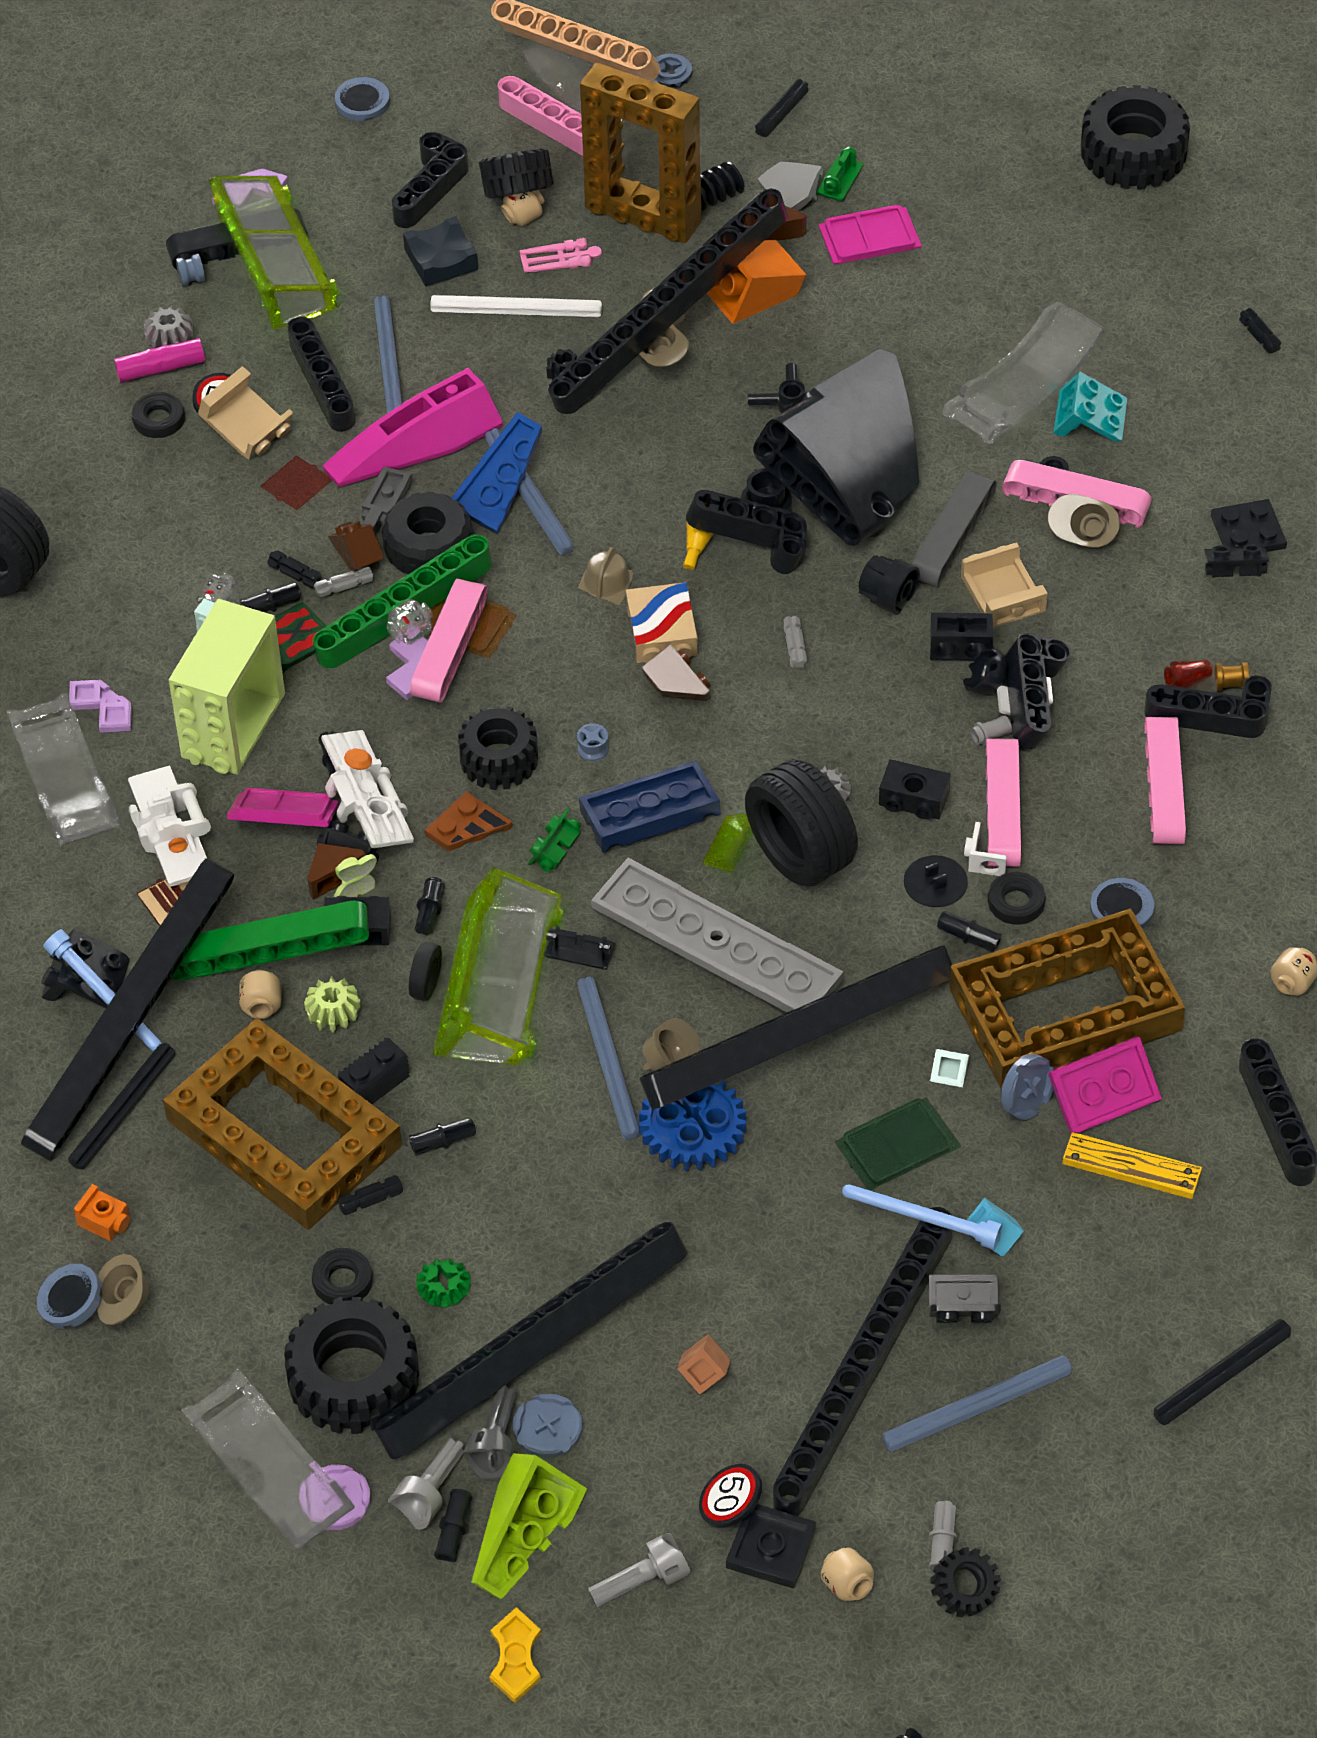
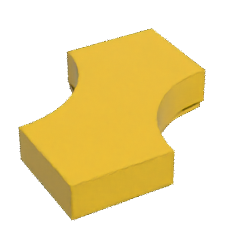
(515, 1669)

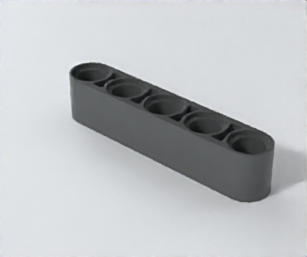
(952, 527)

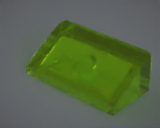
(729, 843)

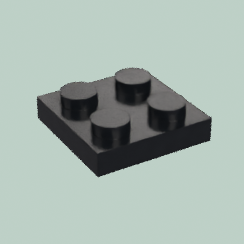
(1249, 524)
(771, 1545)

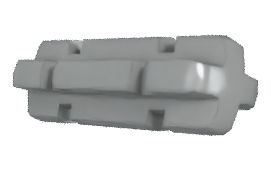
(343, 581)
(795, 642)

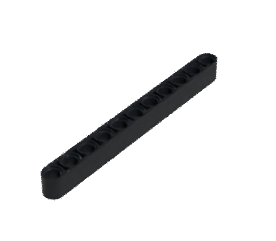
(668, 301)
(127, 1009)
(796, 1027)
(530, 1340)
(858, 1373)

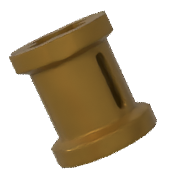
(1230, 675)

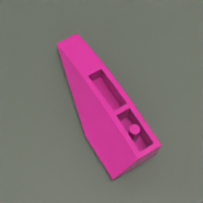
(419, 430)

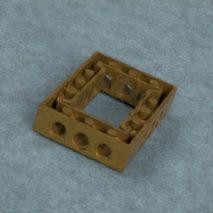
(616, 95)
(1115, 941)
(307, 1194)

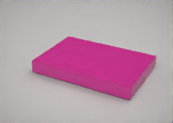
(1104, 1085)

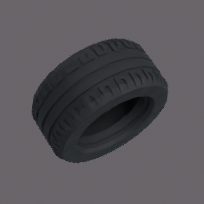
(22, 543)
(801, 822)

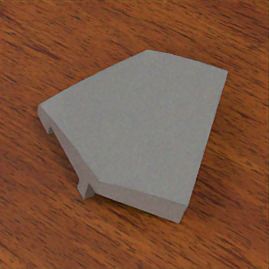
(794, 181)

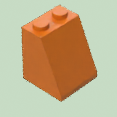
(758, 282)

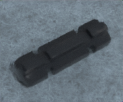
(1260, 330)
(294, 568)
(370, 1195)

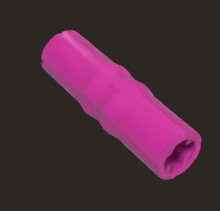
(159, 360)

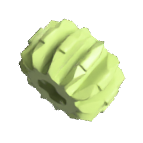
(332, 1004)

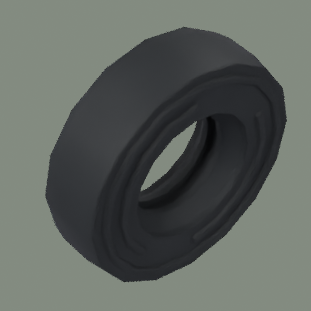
(155, 401)
(1020, 882)
(425, 971)
(338, 1259)

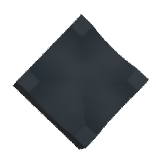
(440, 252)

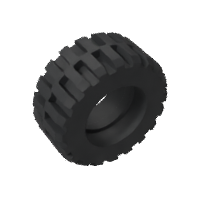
(1128, 160)
(344, 1327)

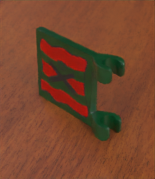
(295, 634)

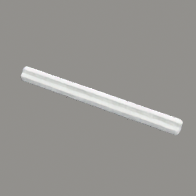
(516, 306)

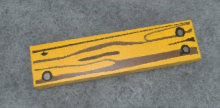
(1132, 1165)

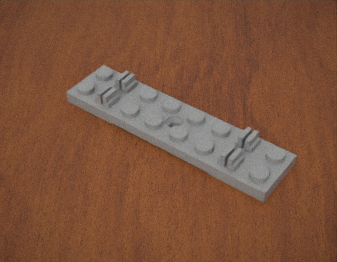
(686, 924)

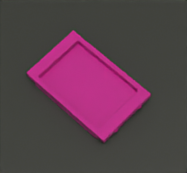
(869, 234)
(283, 807)

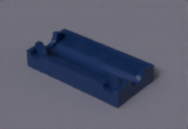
(649, 805)

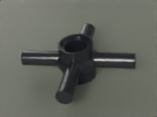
(789, 394)

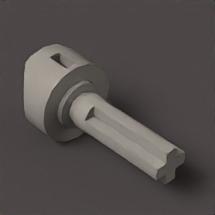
(419, 1496)
(664, 1560)

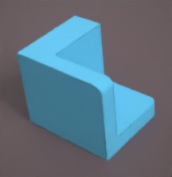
(1010, 1228)

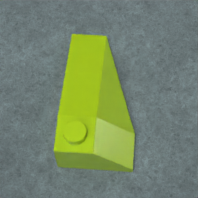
(524, 1512)

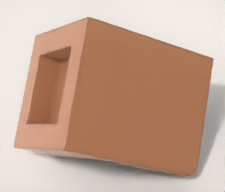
(703, 1364)

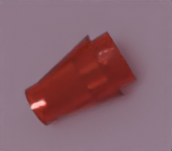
(1187, 673)

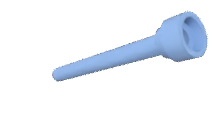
(60, 945)
(986, 1233)

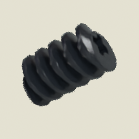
(719, 182)

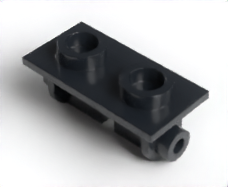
(1222, 559)
(338, 835)
(579, 949)

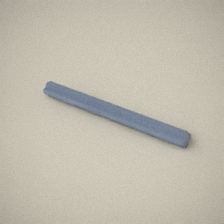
(387, 352)
(539, 507)
(608, 1058)
(976, 1403)

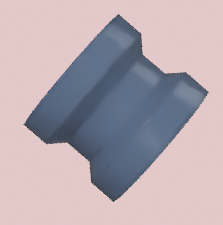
(190, 270)
(589, 735)

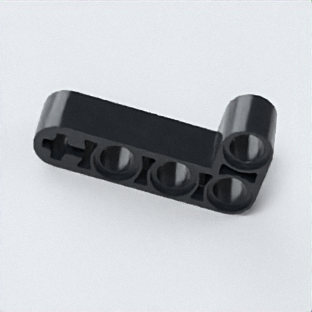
(444, 167)
(752, 523)
(1029, 664)
(1214, 711)

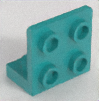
(1090, 404)

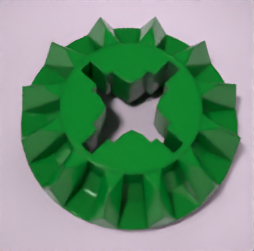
(433, 1292)

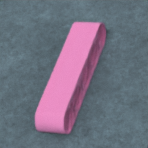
(541, 112)
(1046, 484)
(448, 640)
(1165, 780)
(1003, 800)

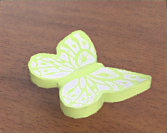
(355, 876)

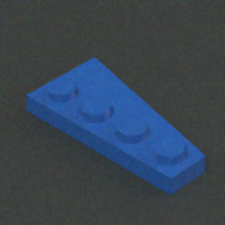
(497, 476)

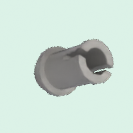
(990, 730)

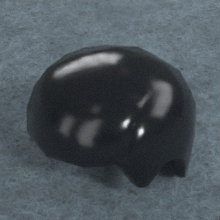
(988, 672)

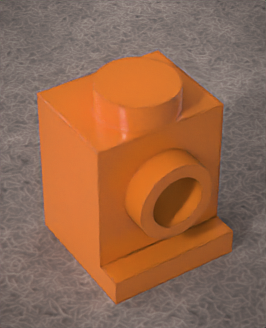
(102, 1214)

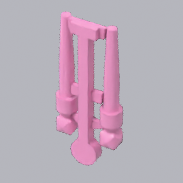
(575, 259)

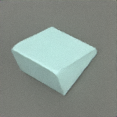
(949, 1068)

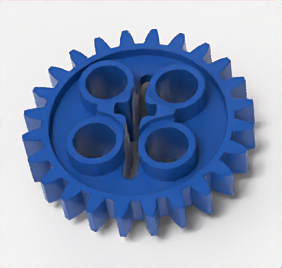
(670, 1136)

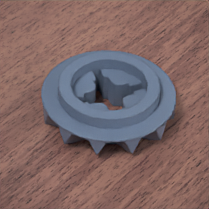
(677, 63)

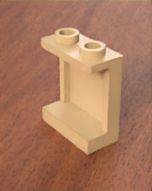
(1003, 585)

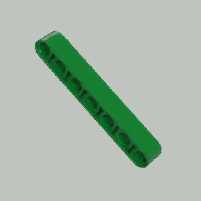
(426, 585)
(275, 939)

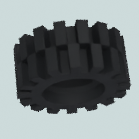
(979, 1568)

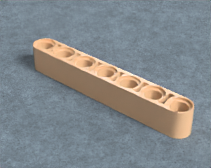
(567, 31)

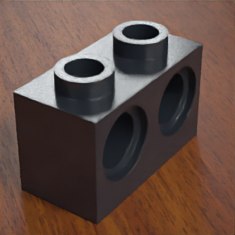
(960, 635)

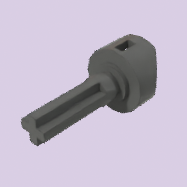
(491, 1443)

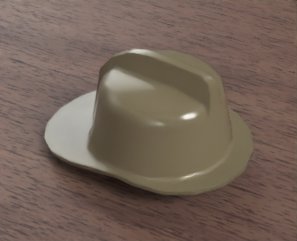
(666, 349)
(1083, 518)
(607, 576)
(670, 1043)
(123, 1289)

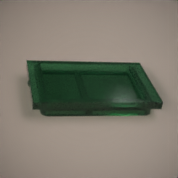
(897, 1143)

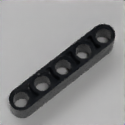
(209, 242)
(321, 374)
(1277, 1098)

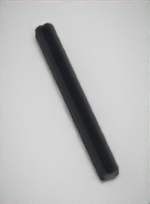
(121, 1106)
(1222, 1372)

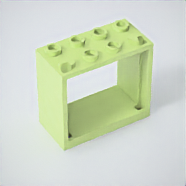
(228, 686)

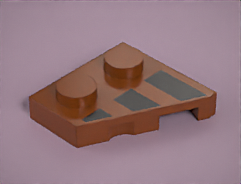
(466, 822)

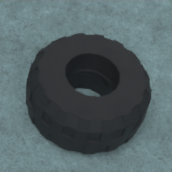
(420, 515)

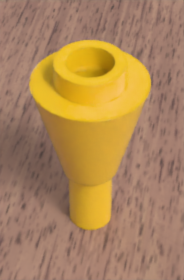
(695, 544)

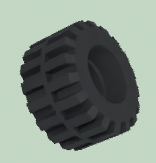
(516, 173)
(502, 765)

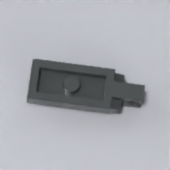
(386, 491)

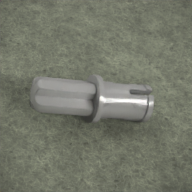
(943, 1532)

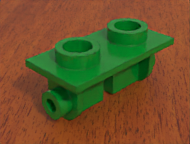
(841, 175)
(560, 831)

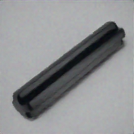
(781, 108)

